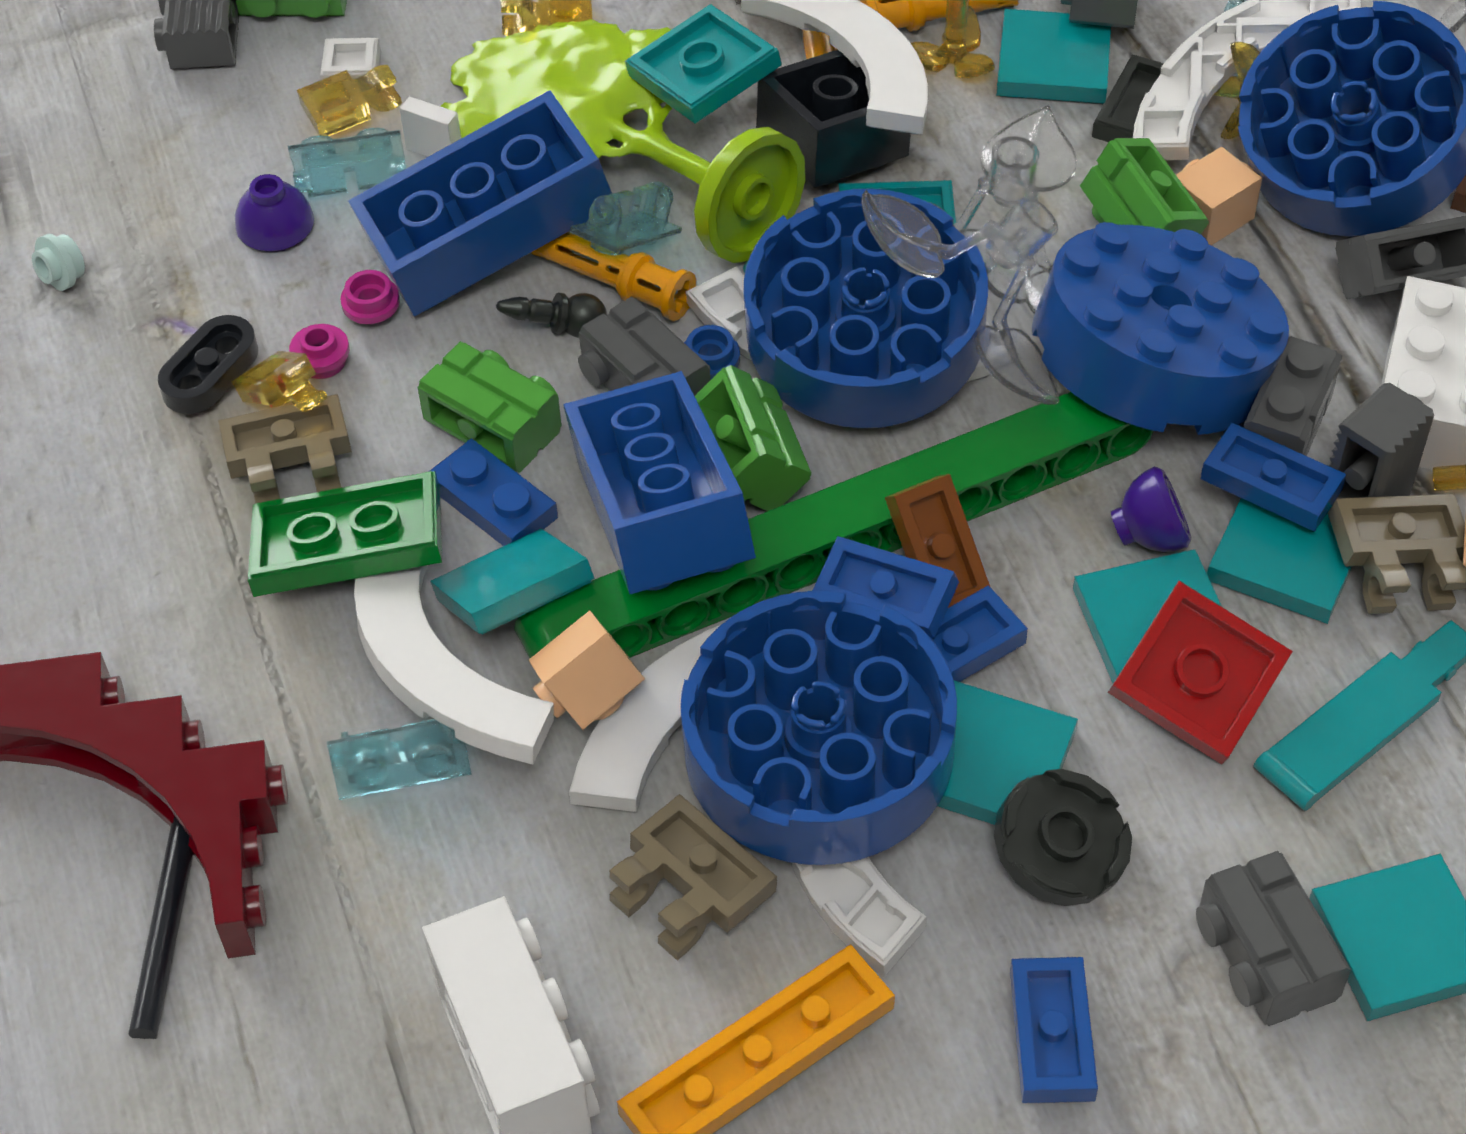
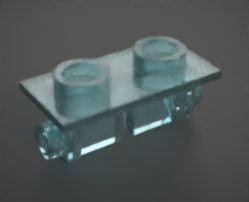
(322, 161)
(629, 219)
(396, 758)

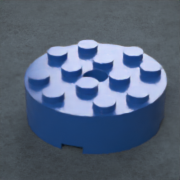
(1357, 118)
(1159, 327)
(851, 328)
(819, 727)

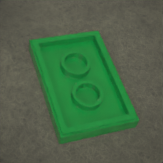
(345, 533)

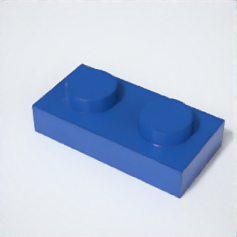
(1273, 476)
(493, 494)
(882, 577)
(978, 633)
(1053, 1030)

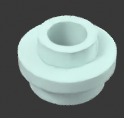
(58, 261)

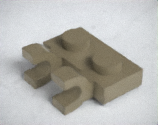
(282, 438)
(1399, 531)
(702, 863)

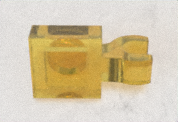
(542, 13)
(345, 102)
(280, 380)

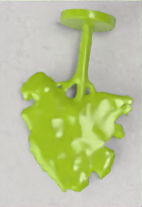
(585, 68)

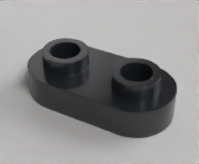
(202, 370)

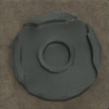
(1062, 837)

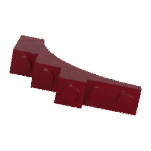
(224, 796)

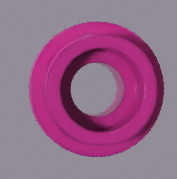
(369, 297)
(324, 346)

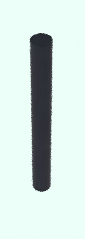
(162, 935)

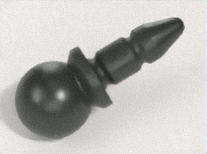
(561, 313)

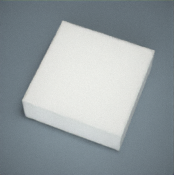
(350, 54)
(428, 126)

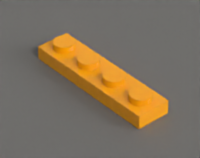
(761, 1050)

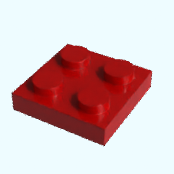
(1200, 672)

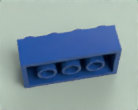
(481, 202)
(659, 483)

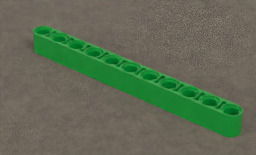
(794, 540)

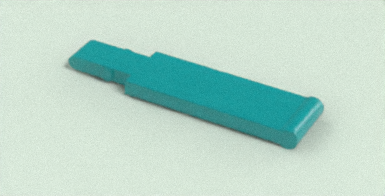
(1362, 718)

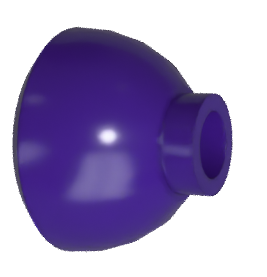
(272, 215)
(1152, 514)

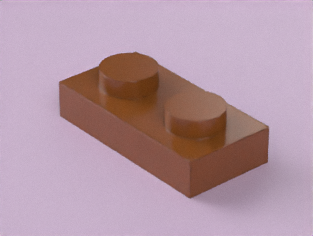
(937, 532)

